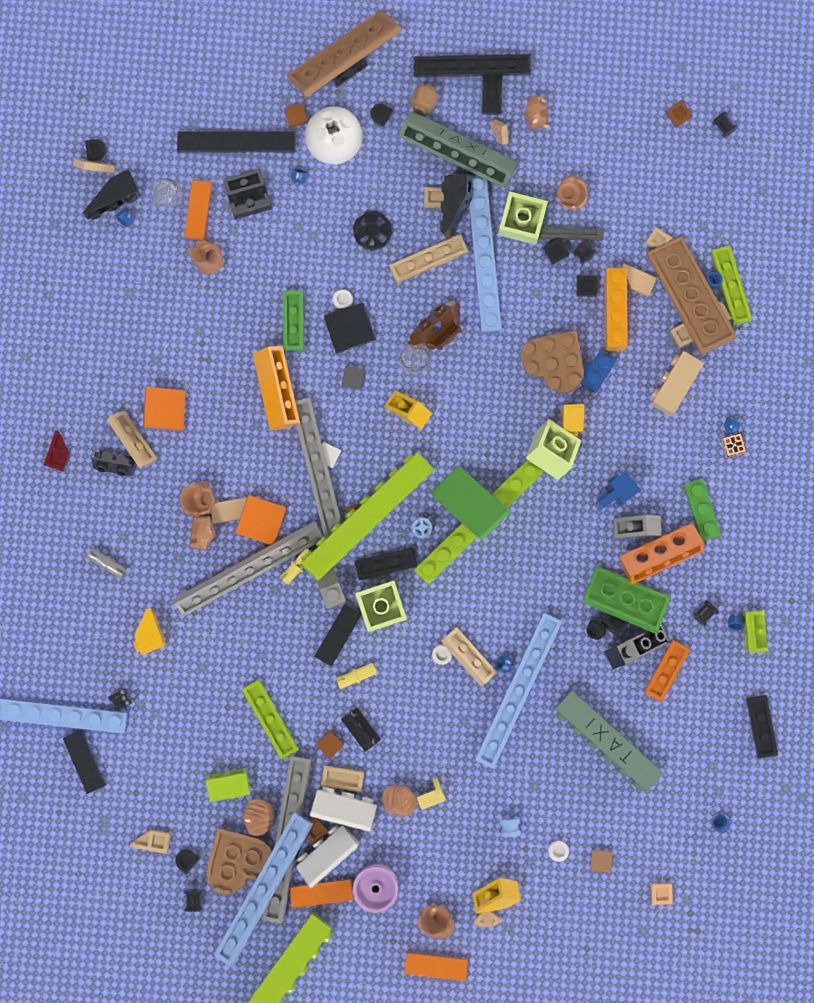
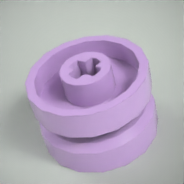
(375, 875)

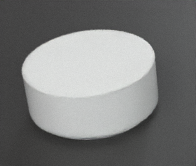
(342, 299)
(441, 654)
(558, 851)

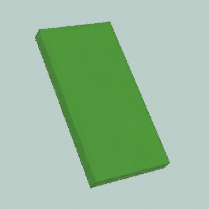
(470, 503)
(626, 601)

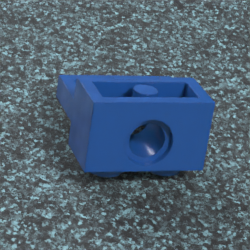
(620, 488)

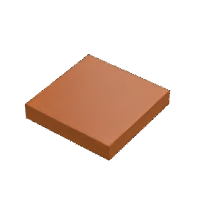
(164, 408)
(260, 520)

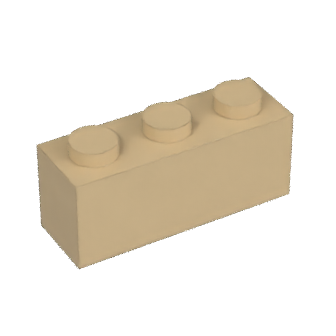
(676, 383)

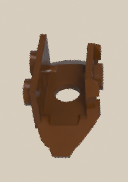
(449, 316)

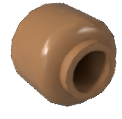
(424, 99)

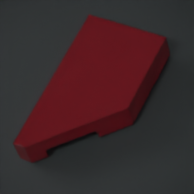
(57, 453)

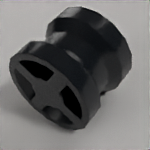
(584, 252)
(120, 700)

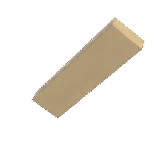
(428, 258)

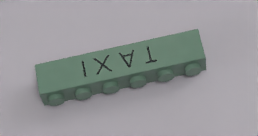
(458, 149)
(609, 741)

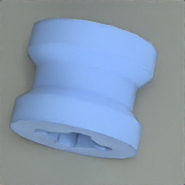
(422, 525)
(510, 827)

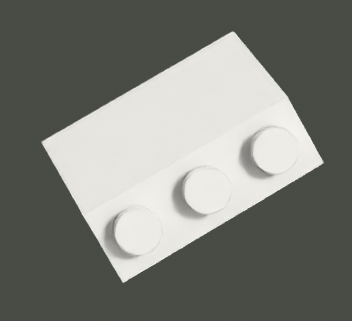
(344, 808)
(326, 854)

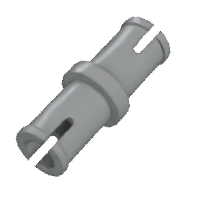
(106, 563)

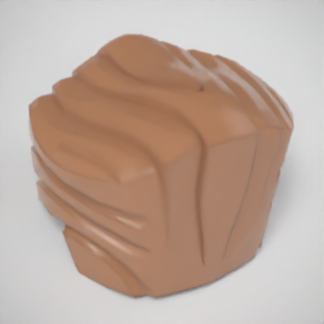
(536, 113)
(572, 192)
(206, 257)
(197, 499)
(202, 532)
(399, 801)
(259, 816)
(436, 922)

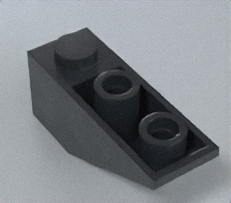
(116, 191)
(457, 197)
(636, 647)

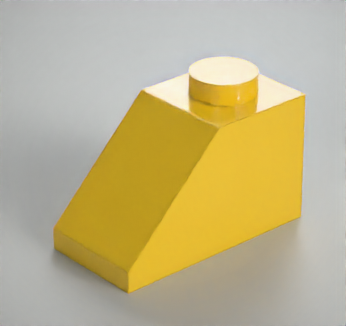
(408, 409)
(572, 418)
(148, 634)
(496, 895)

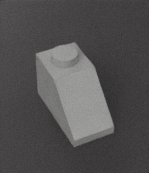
(637, 526)
(331, 590)

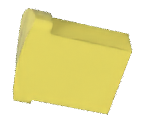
(433, 797)

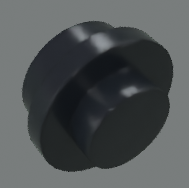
(596, 629)

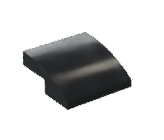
(247, 194)
(350, 328)

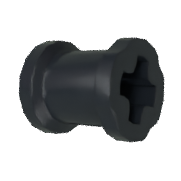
(724, 124)
(705, 613)
(190, 907)

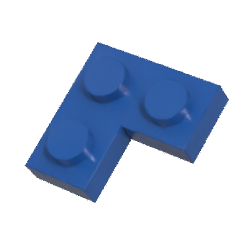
(597, 372)

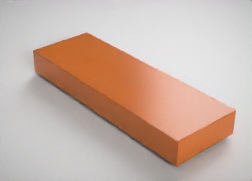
(198, 210)
(666, 670)
(321, 893)
(436, 966)

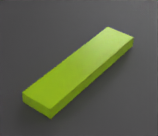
(731, 285)
(270, 719)

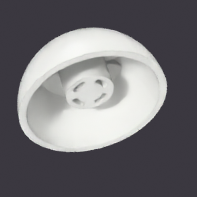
(330, 144)

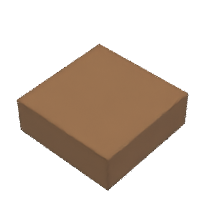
(601, 861)

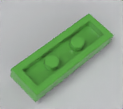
(293, 321)
(702, 509)

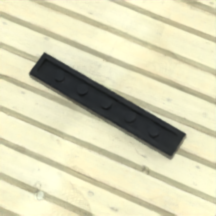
(472, 65)
(236, 141)

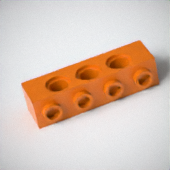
(656, 562)

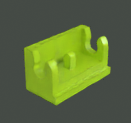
(754, 632)
(228, 784)

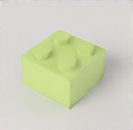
(522, 218)
(553, 449)
(381, 606)

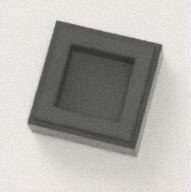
(353, 377)

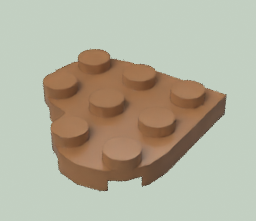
(556, 360)
(235, 860)

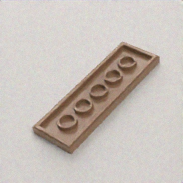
(343, 53)
(691, 295)

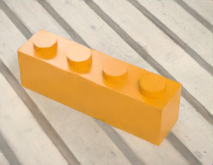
(615, 309)
(276, 388)

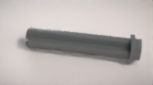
(572, 233)

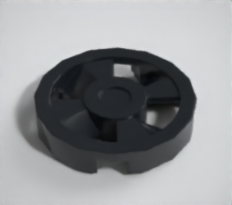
(372, 230)

